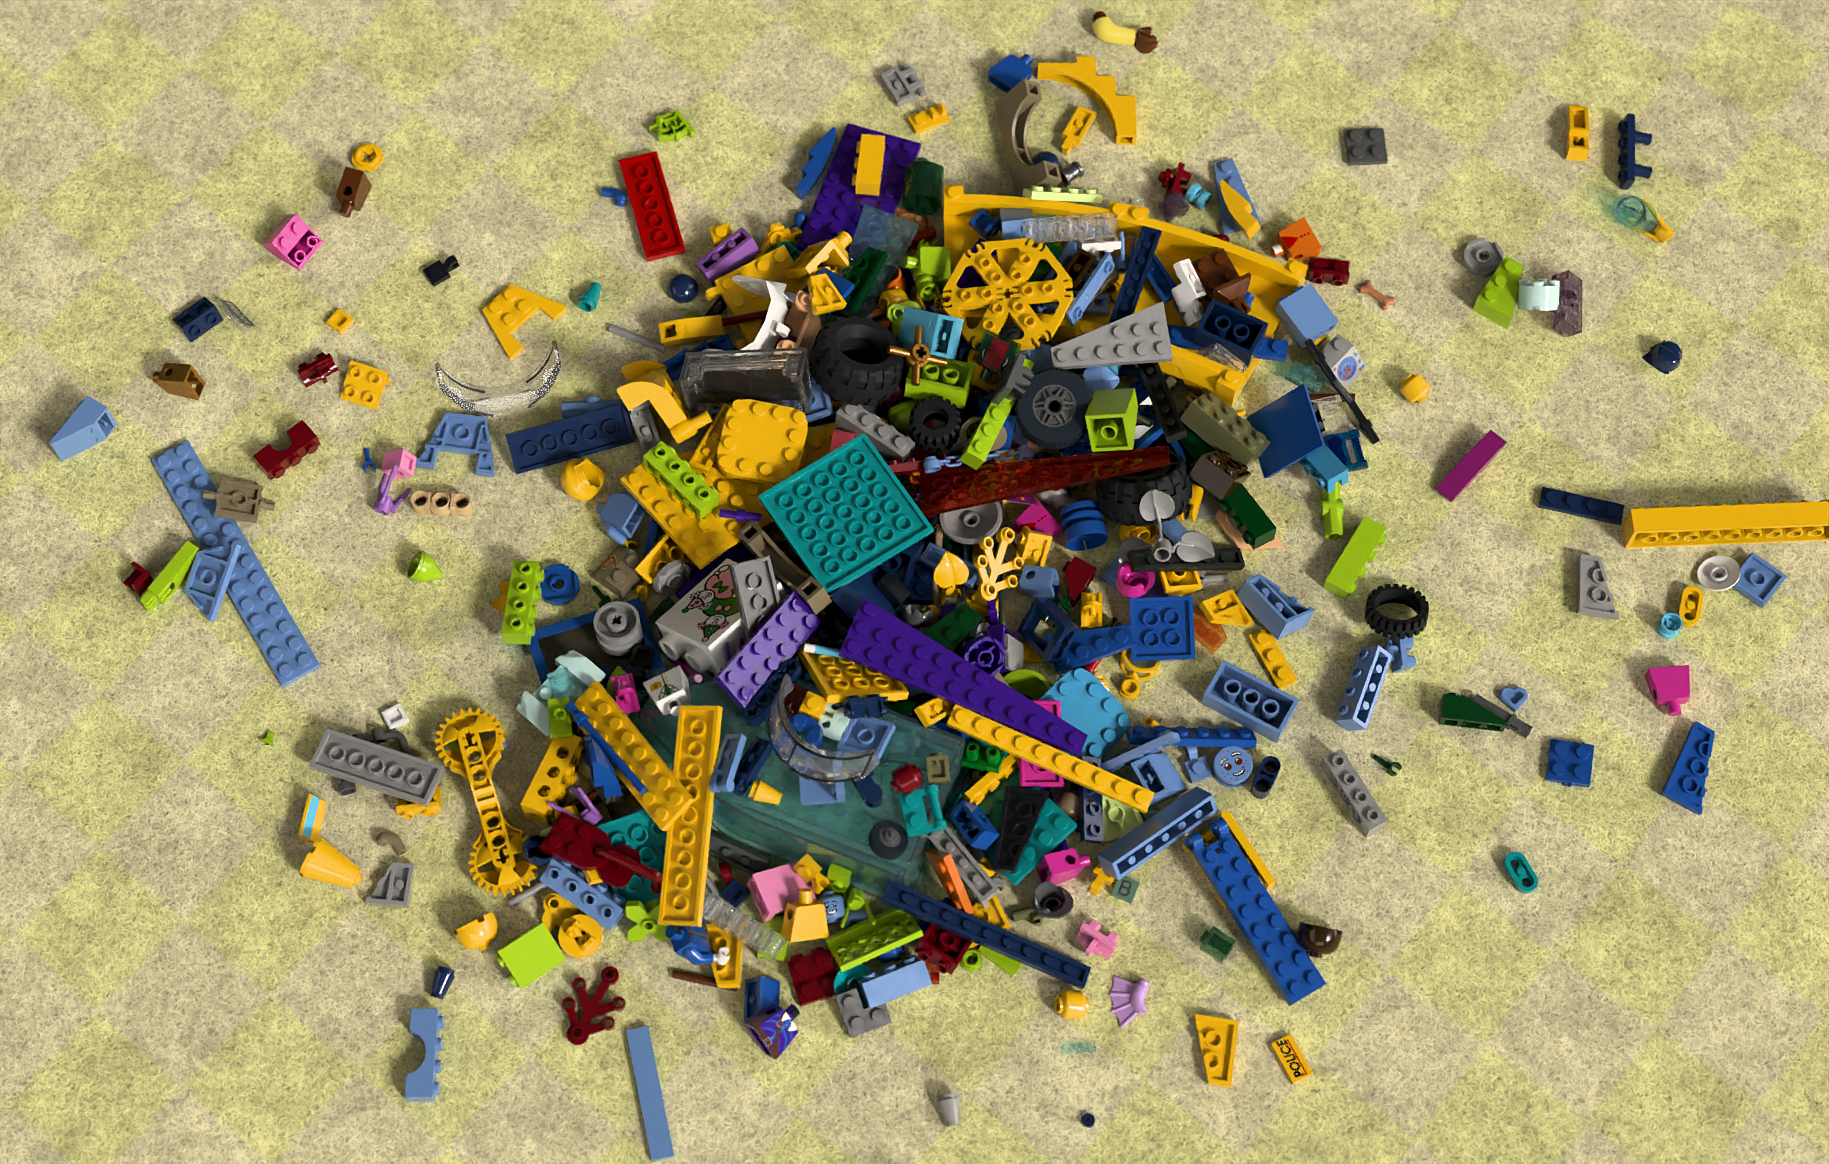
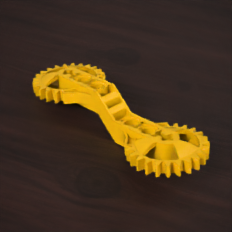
(486, 799)

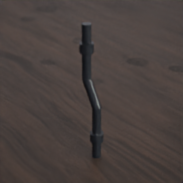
(1365, 424)

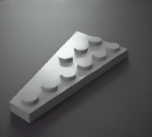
(1130, 340)

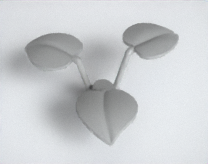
(1193, 544)

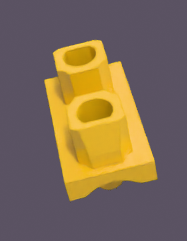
(1091, 610)

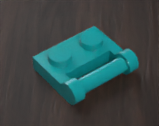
(915, 815)

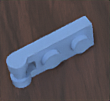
(727, 763)

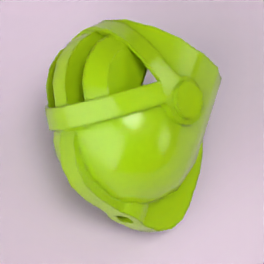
(899, 415)

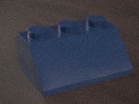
(903, 563)

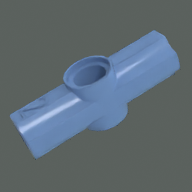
(572, 408)

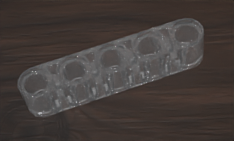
(1070, 227)
(742, 926)

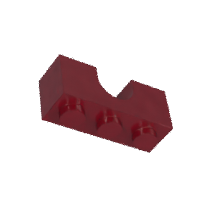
(275, 462)

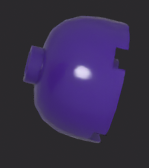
(984, 653)

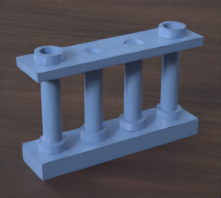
(1085, 295)

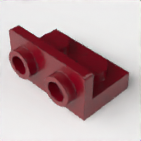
(1328, 271)

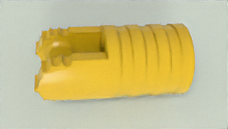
(1194, 504)

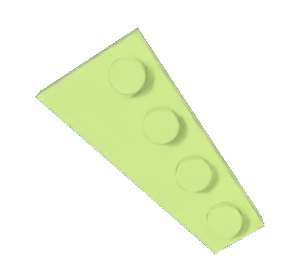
(1058, 194)

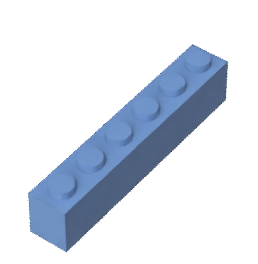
(1157, 833)

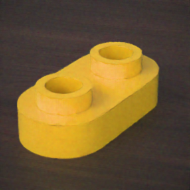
(1690, 608)

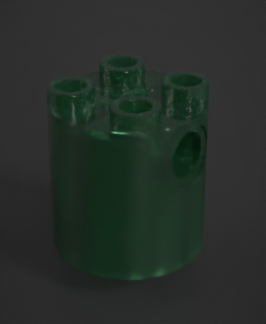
(923, 187)

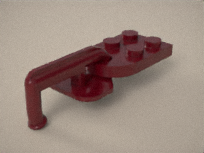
(577, 841)

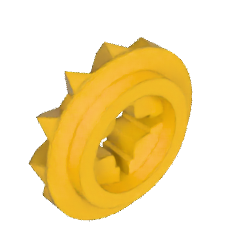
(369, 150)

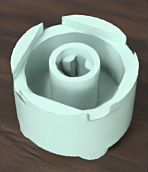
(1538, 294)

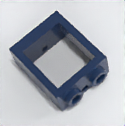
(1062, 637)

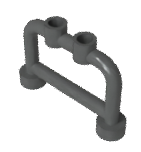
(378, 737)

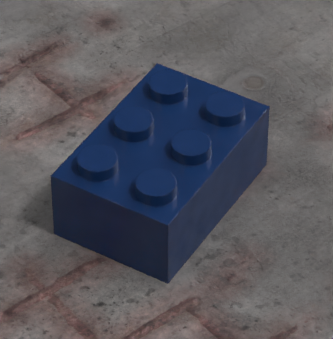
(1231, 329)

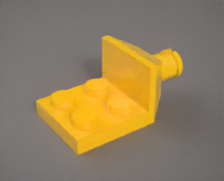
(826, 253)

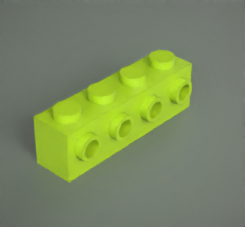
(681, 480)
(522, 602)

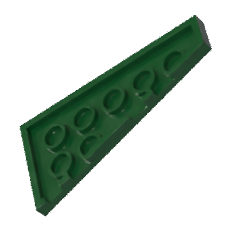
(951, 634)

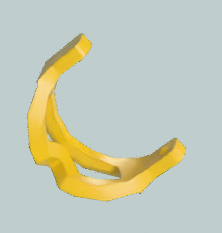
(1133, 674)

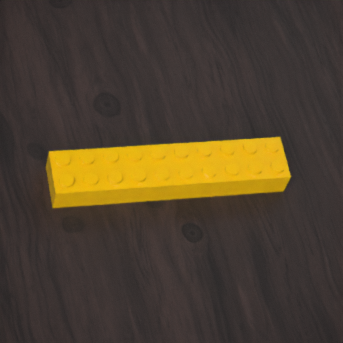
(1726, 524)

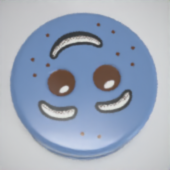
(1232, 766)

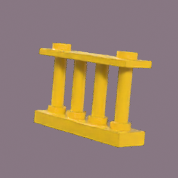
(1246, 848)

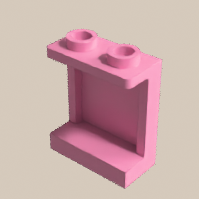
(775, 888)

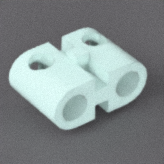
(834, 722)

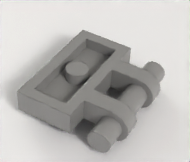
(898, 86)

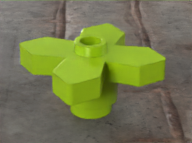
(645, 921)

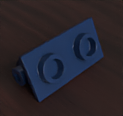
(872, 704)

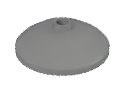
(986, 520)

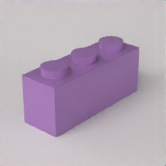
(728, 256)

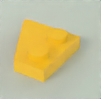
(824, 295)
(1226, 610)

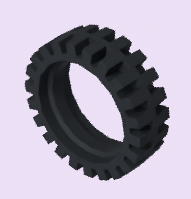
(1396, 595)

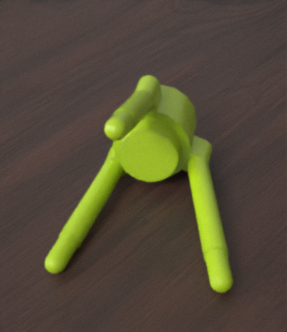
(856, 901)

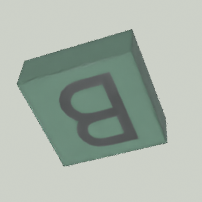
(1125, 889)

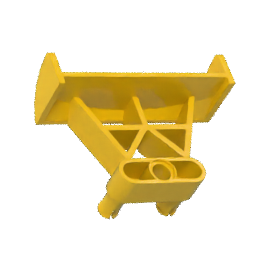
(651, 382)

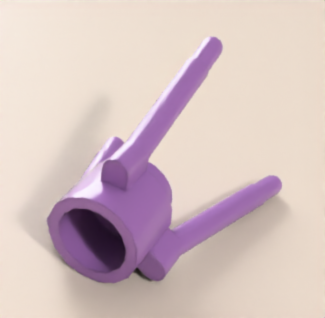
(384, 503)
(589, 815)

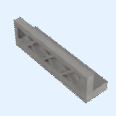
(968, 868)

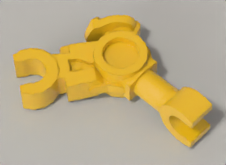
(777, 234)

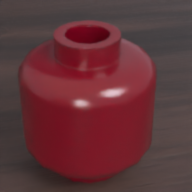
(906, 778)

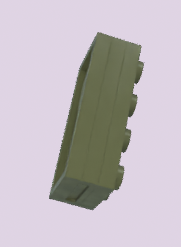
(1223, 428)

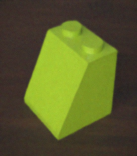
(1112, 419)

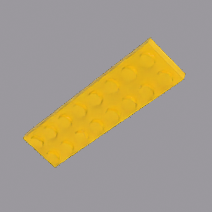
(665, 794)

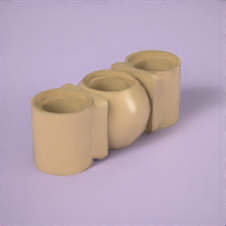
(432, 501)

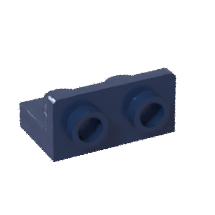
(198, 319)

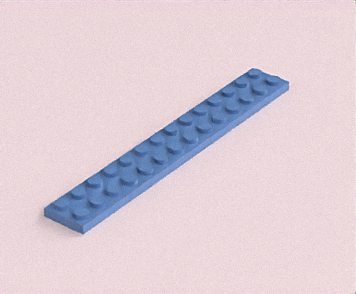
(249, 583)

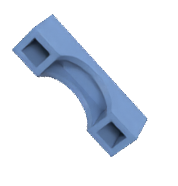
(422, 1083)

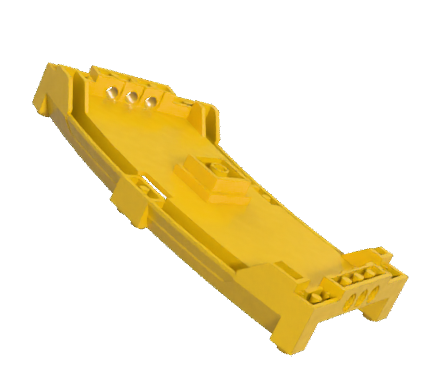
(1268, 280)

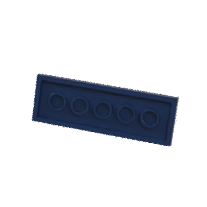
(570, 438)

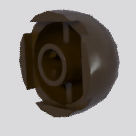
(1318, 939)

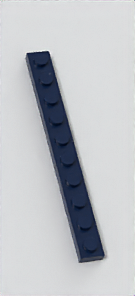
(985, 934)

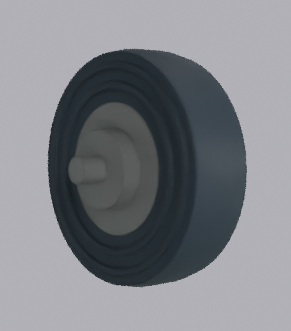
(888, 840)

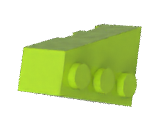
(1500, 293)

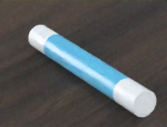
(811, 648)

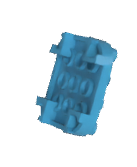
(1091, 710)

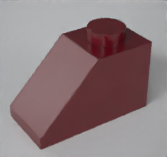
(1077, 578)

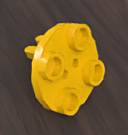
(587, 943)

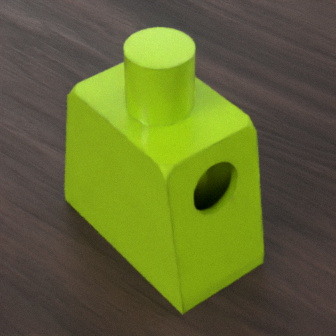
(932, 262)

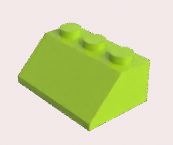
(947, 381)

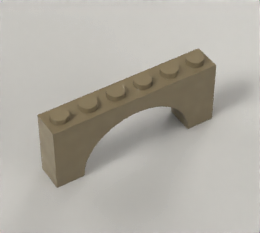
(1013, 117)

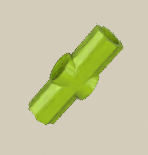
(1332, 513)

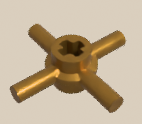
(917, 355)

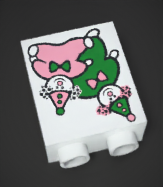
(705, 621)

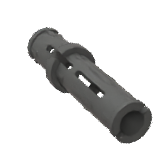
(1512, 721)

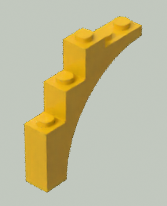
(1102, 89)

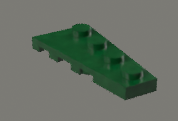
(862, 276)

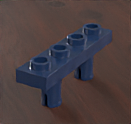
(1626, 159)
(1090, 809)

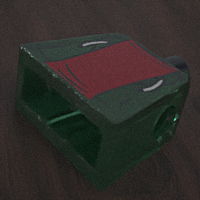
(995, 354)

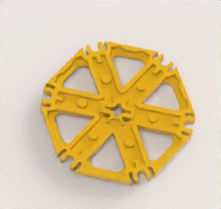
(1021, 292)

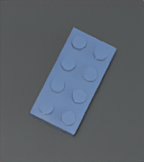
(1250, 701)

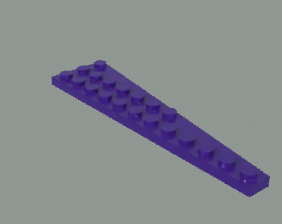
(910, 657)

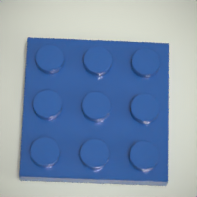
(1162, 628)

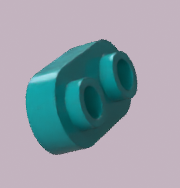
(1520, 873)

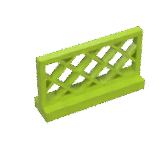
(863, 934)

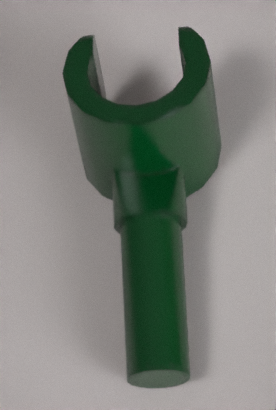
(604, 598)
(1387, 765)

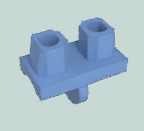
(1398, 650)

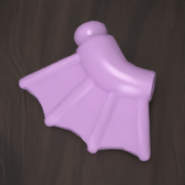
(1128, 999)

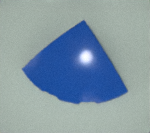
(601, 769)

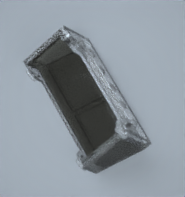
(755, 374)

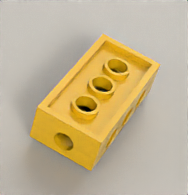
(553, 779)

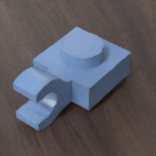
(1196, 767)

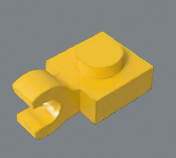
(810, 871)
(1101, 878)

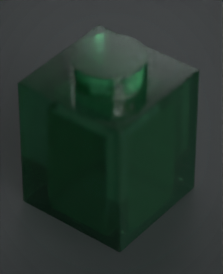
(1216, 944)

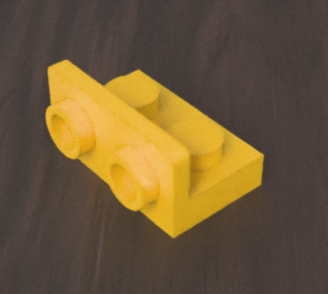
(1032, 547)
(409, 809)

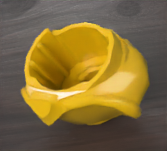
(582, 479)

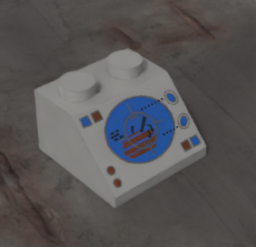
(1342, 360)

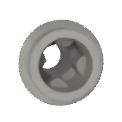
(950, 1108)

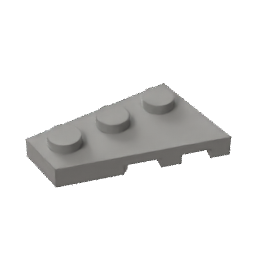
(1592, 589)

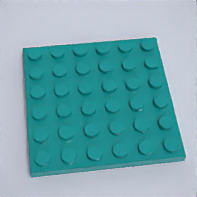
(845, 514)

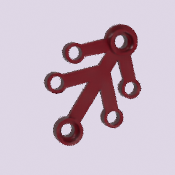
(591, 1008)

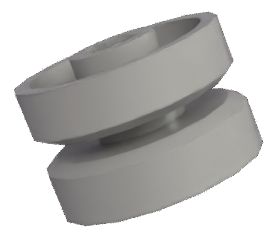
(618, 628)

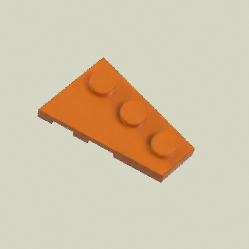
(949, 878)

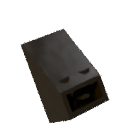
(1219, 473)

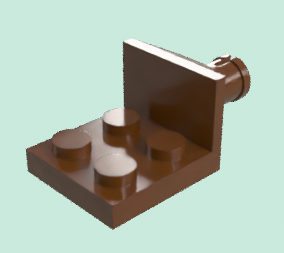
(1222, 280)

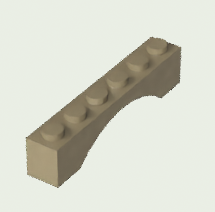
(784, 569)

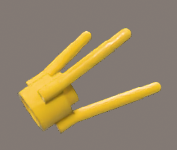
(1662, 231)

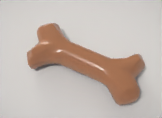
(1368, 289)

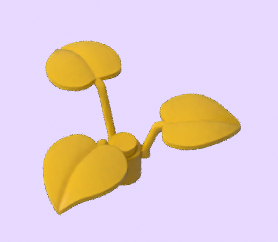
(948, 575)

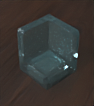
(561, 683)

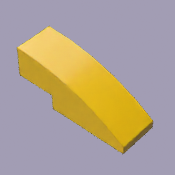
(1577, 133)
(1239, 210)

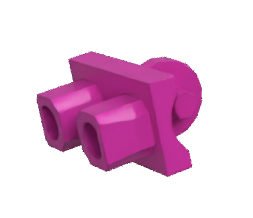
(625, 693)

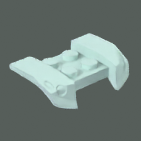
(583, 674)

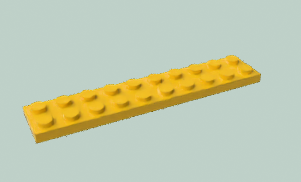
(690, 834)

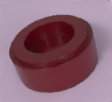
(726, 871)

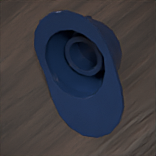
(1664, 356)

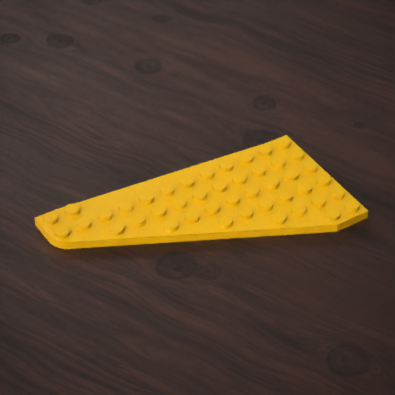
(713, 535)

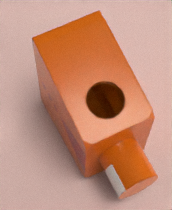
(1296, 242)

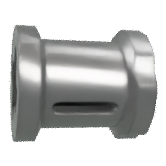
(1071, 173)

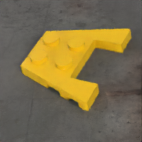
(512, 309)

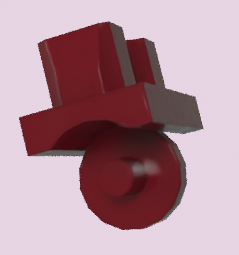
(1174, 178)
(317, 370)

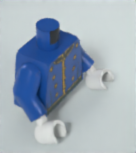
(695, 944)

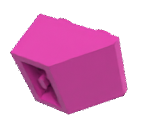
(293, 241)

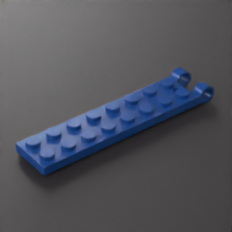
(1255, 913)

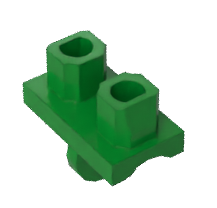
(983, 759)

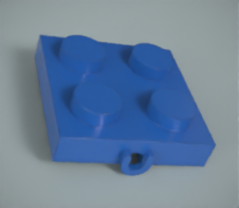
(1570, 763)

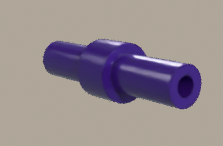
(740, 515)

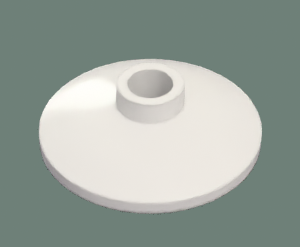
(1719, 566)

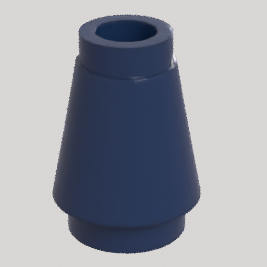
(442, 981)

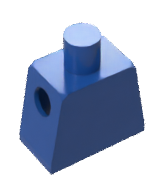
(1010, 72)

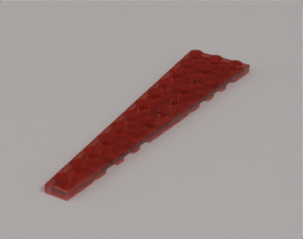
(966, 487)

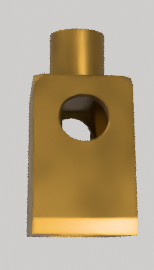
(176, 380)

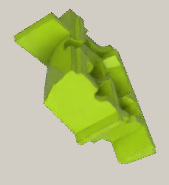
(671, 127)

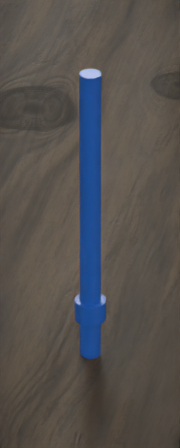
(582, 720)

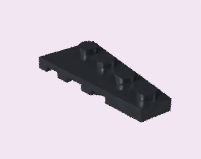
(1017, 822)

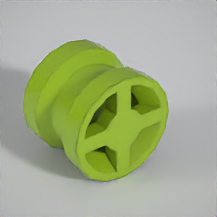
(927, 288)

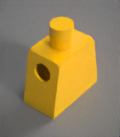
(804, 918)

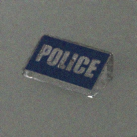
(236, 317)

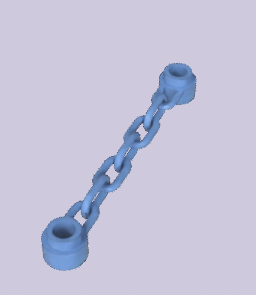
(932, 464)

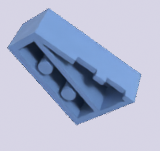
(1272, 607)

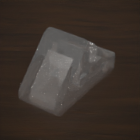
(1328, 405)

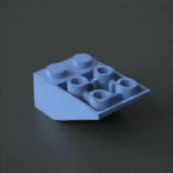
(83, 429)

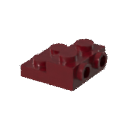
(942, 948)
(812, 975)

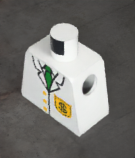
(669, 691)

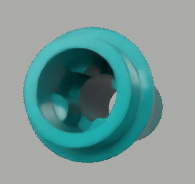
(589, 299)

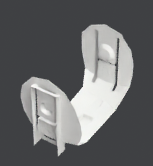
(776, 314)

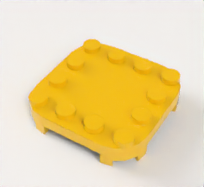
(761, 441)

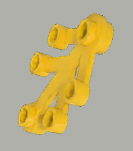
(988, 588)

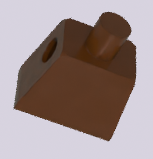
(352, 191)

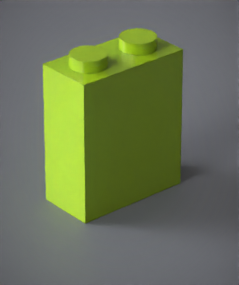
(530, 955)

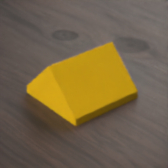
(1180, 582)

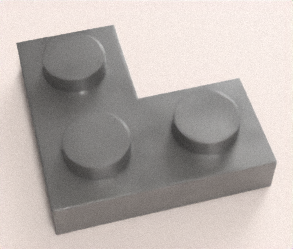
(860, 1019)

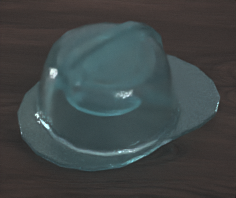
(1634, 213)

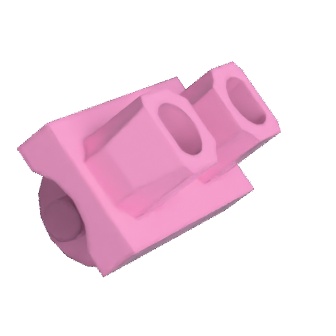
(1096, 941)

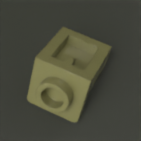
(937, 768)

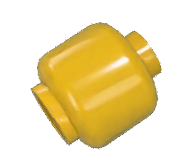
(892, 296)
(1414, 388)
(1071, 1004)

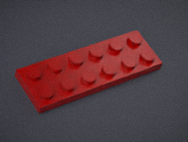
(652, 206)

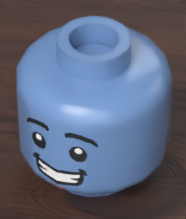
(833, 906)

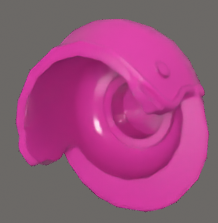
(1135, 583)

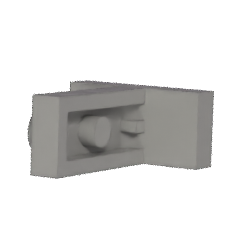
(644, 426)

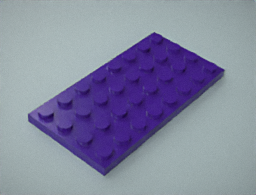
(837, 203)

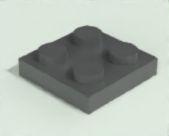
(1365, 146)

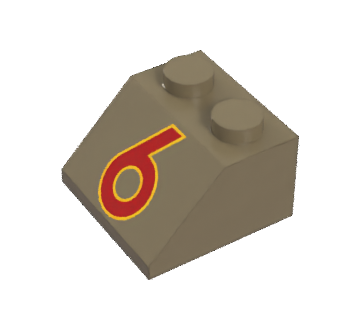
(618, 571)

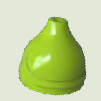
(423, 568)

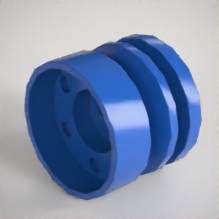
(1083, 523)

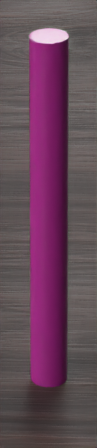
(687, 669)

